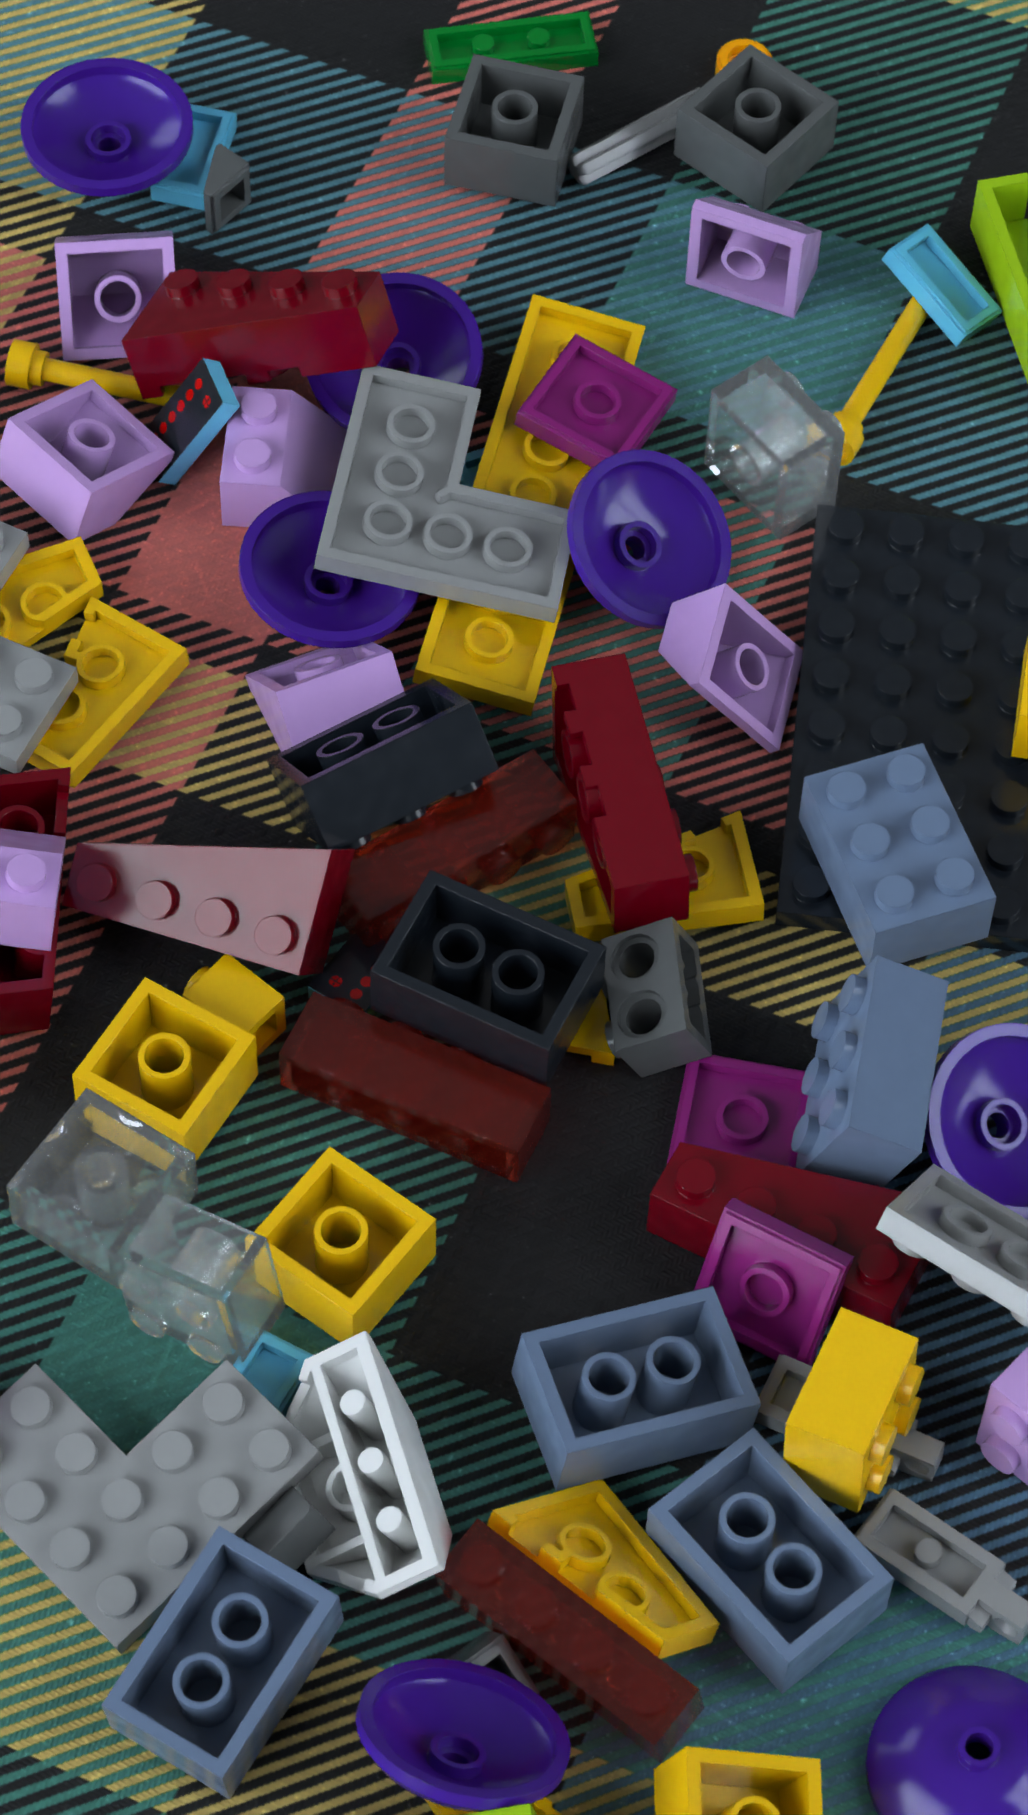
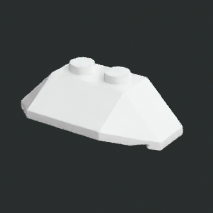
(372, 1474)

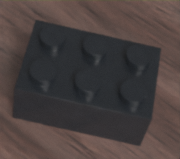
(383, 766)
(487, 977)

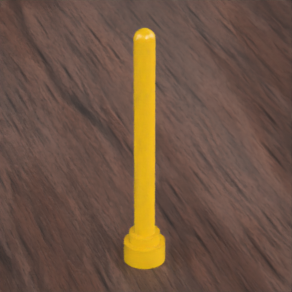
(31, 366)
(876, 378)

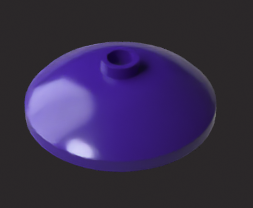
(107, 127)
(434, 340)
(666, 520)
(285, 587)
(978, 1080)
(462, 1734)
(920, 1741)

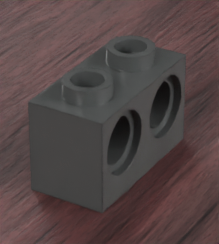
(664, 995)

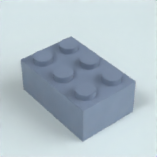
(896, 856)
(871, 1074)
(634, 1387)
(769, 1559)
(223, 1662)

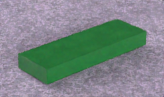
(540, 41)

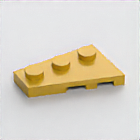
(47, 591)
(119, 677)
(725, 893)
(610, 1563)

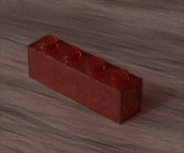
(466, 837)
(415, 1085)
(570, 1640)

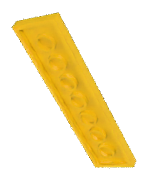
(490, 651)

